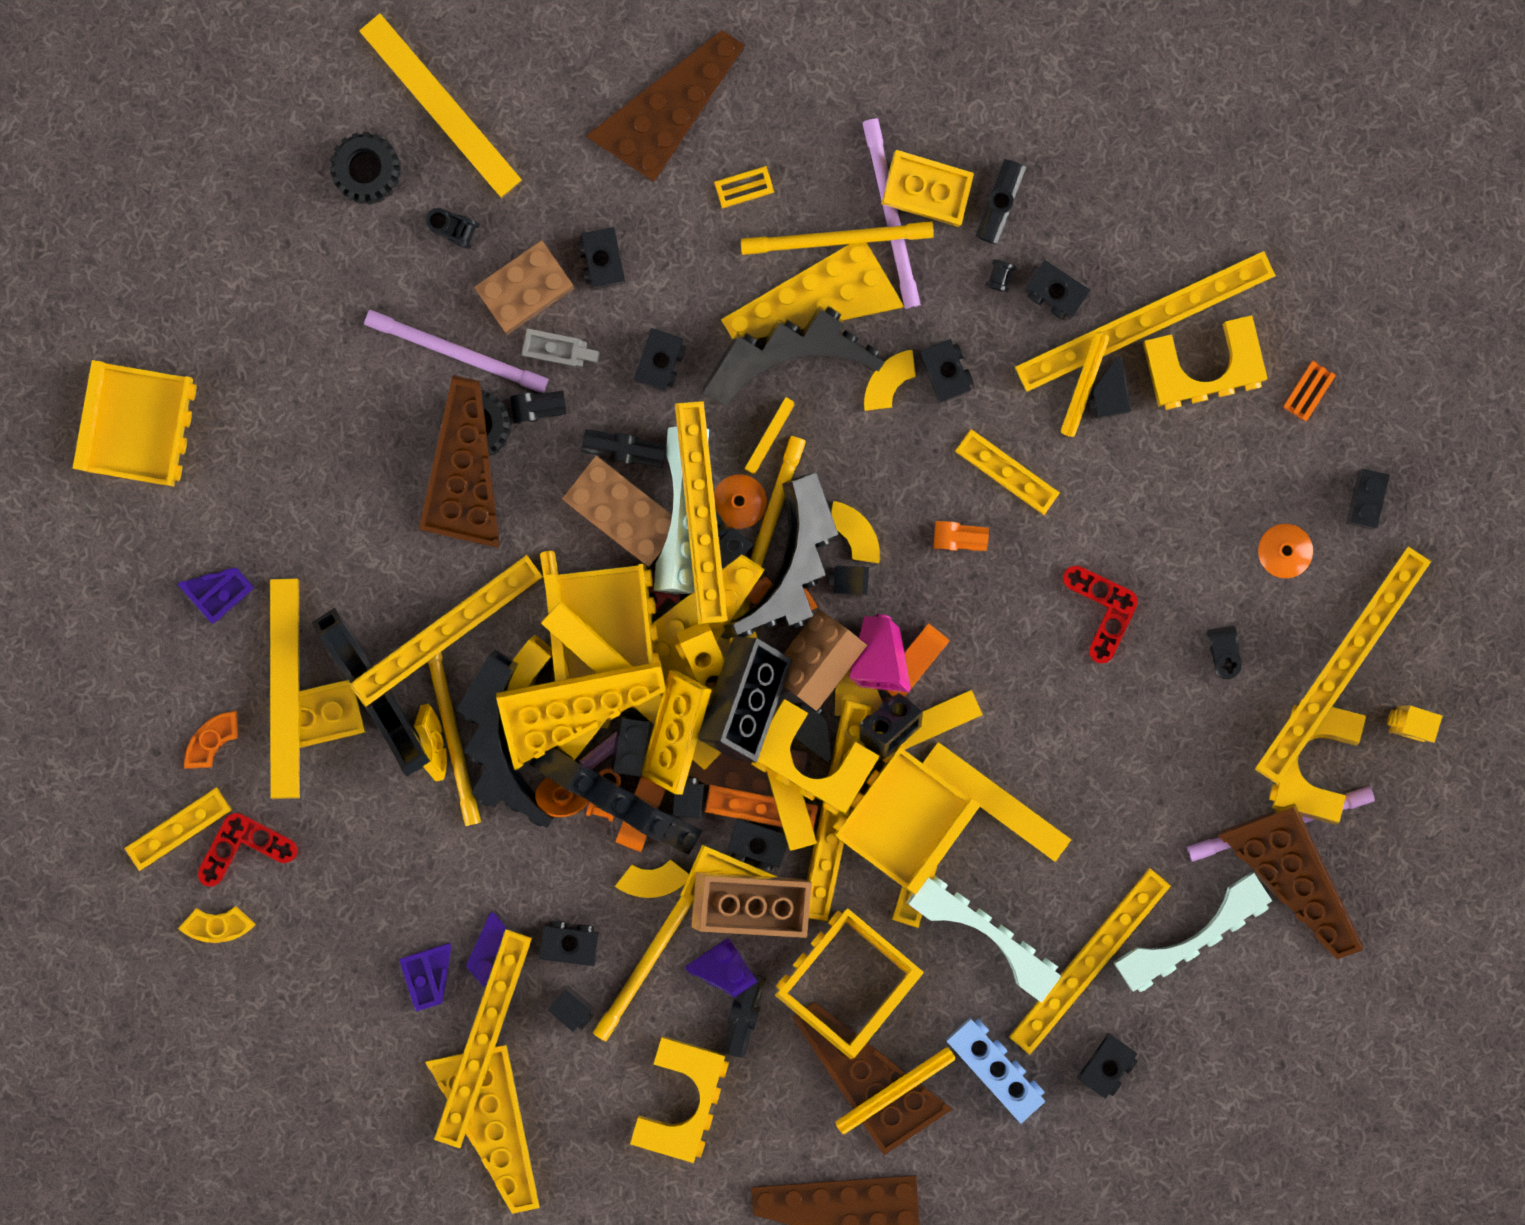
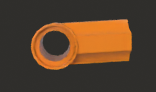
(956, 536)

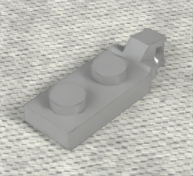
(557, 349)

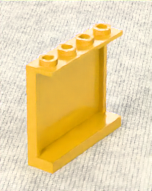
(134, 424)
(614, 607)
(905, 820)

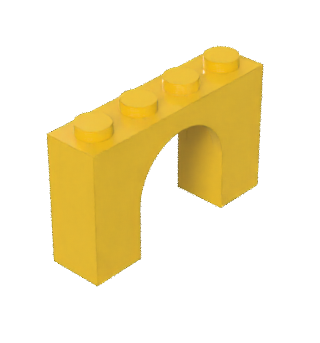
(1173, 385)
(531, 661)
(836, 789)
(1310, 800)
(684, 1138)

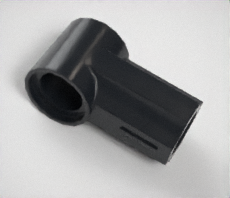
(532, 407)

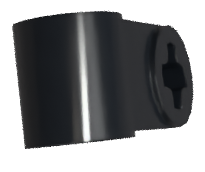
(453, 228)
(1225, 646)

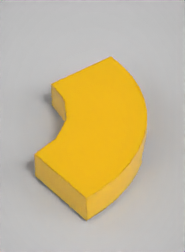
(885, 382)
(857, 532)
(429, 730)
(653, 882)
(216, 927)

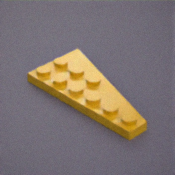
(845, 281)
(738, 581)
(565, 709)
(496, 1128)

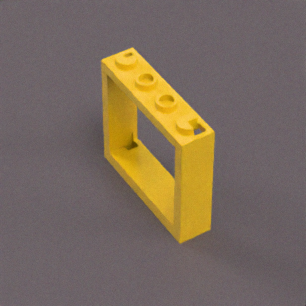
(804, 961)

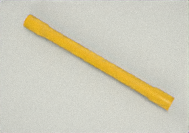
(765, 244)
(790, 461)
(467, 800)
(612, 1016)

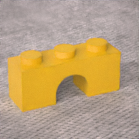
(1414, 723)

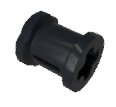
(1000, 275)

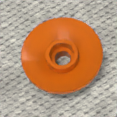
(755, 501)
(1271, 551)
(557, 800)

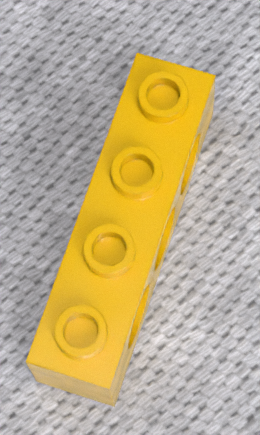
(696, 641)

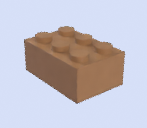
(524, 287)
(820, 658)

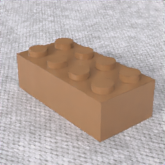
(620, 511)
(751, 905)

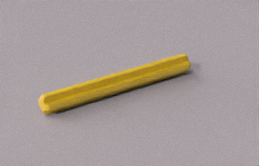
(895, 1090)

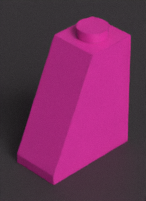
(883, 660)

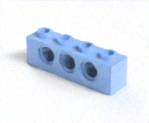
(1021, 1105)

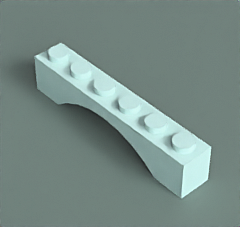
(674, 565)
(1240, 901)
(1029, 972)

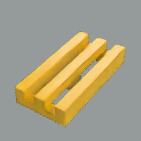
(721, 194)

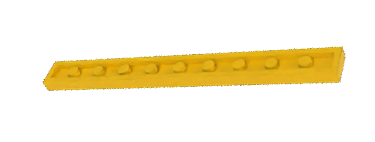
(1148, 320)
(1342, 665)

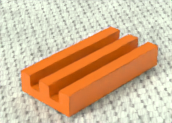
(1321, 371)

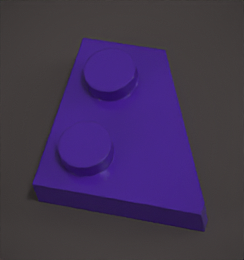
(217, 592)
(486, 949)
(723, 969)
(427, 975)

